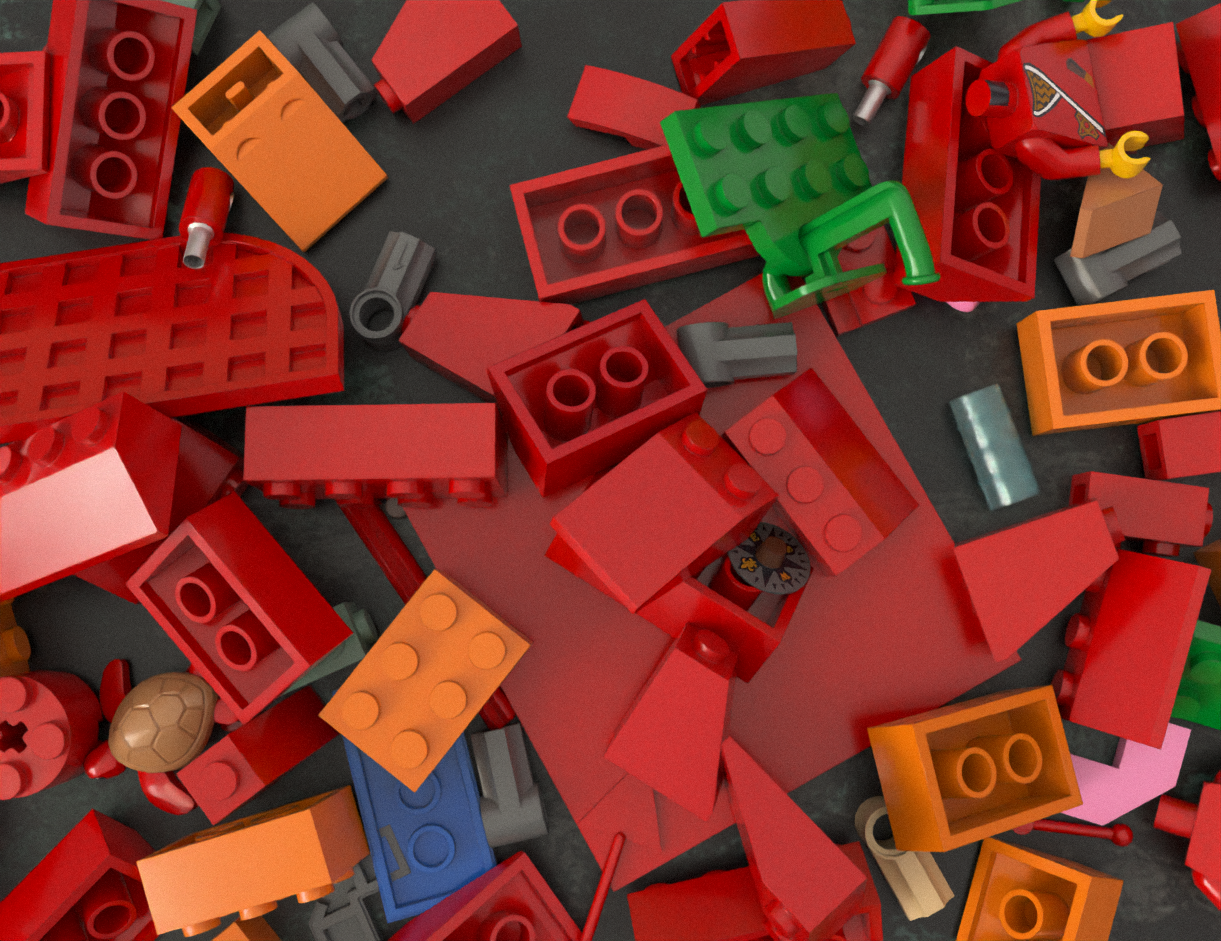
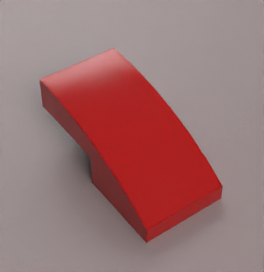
(625, 106)

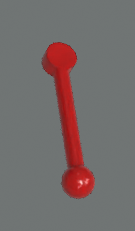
(1119, 834)

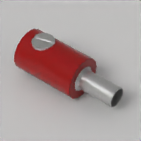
(891, 66)
(205, 213)

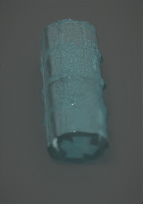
(994, 447)

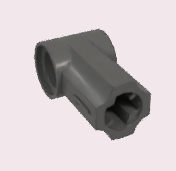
(318, 56)
(1109, 270)
(394, 287)
(735, 353)
(510, 800)

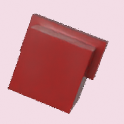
(1139, 84)

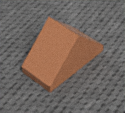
(1114, 211)

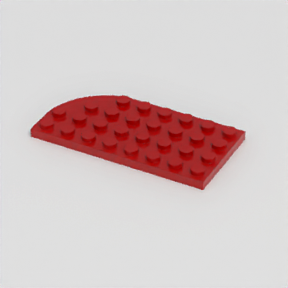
(176, 337)

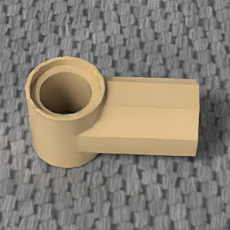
(910, 874)

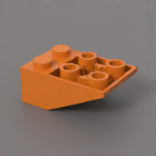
(280, 141)

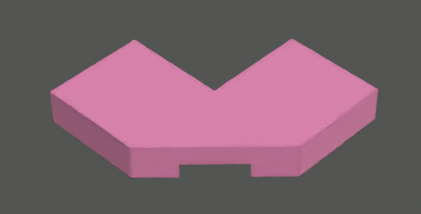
(1132, 780)

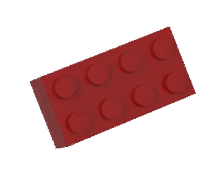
(615, 228)
(377, 453)

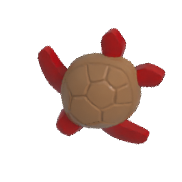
(156, 730)

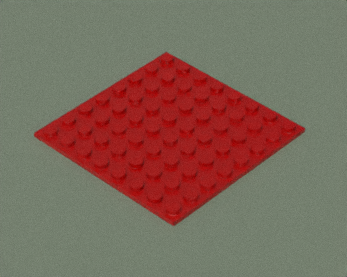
(858, 652)

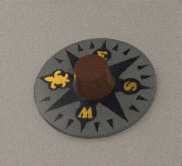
(771, 560)

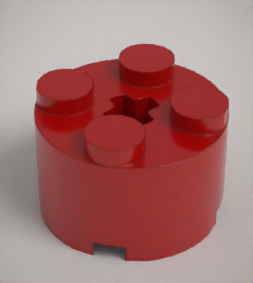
(44, 730)

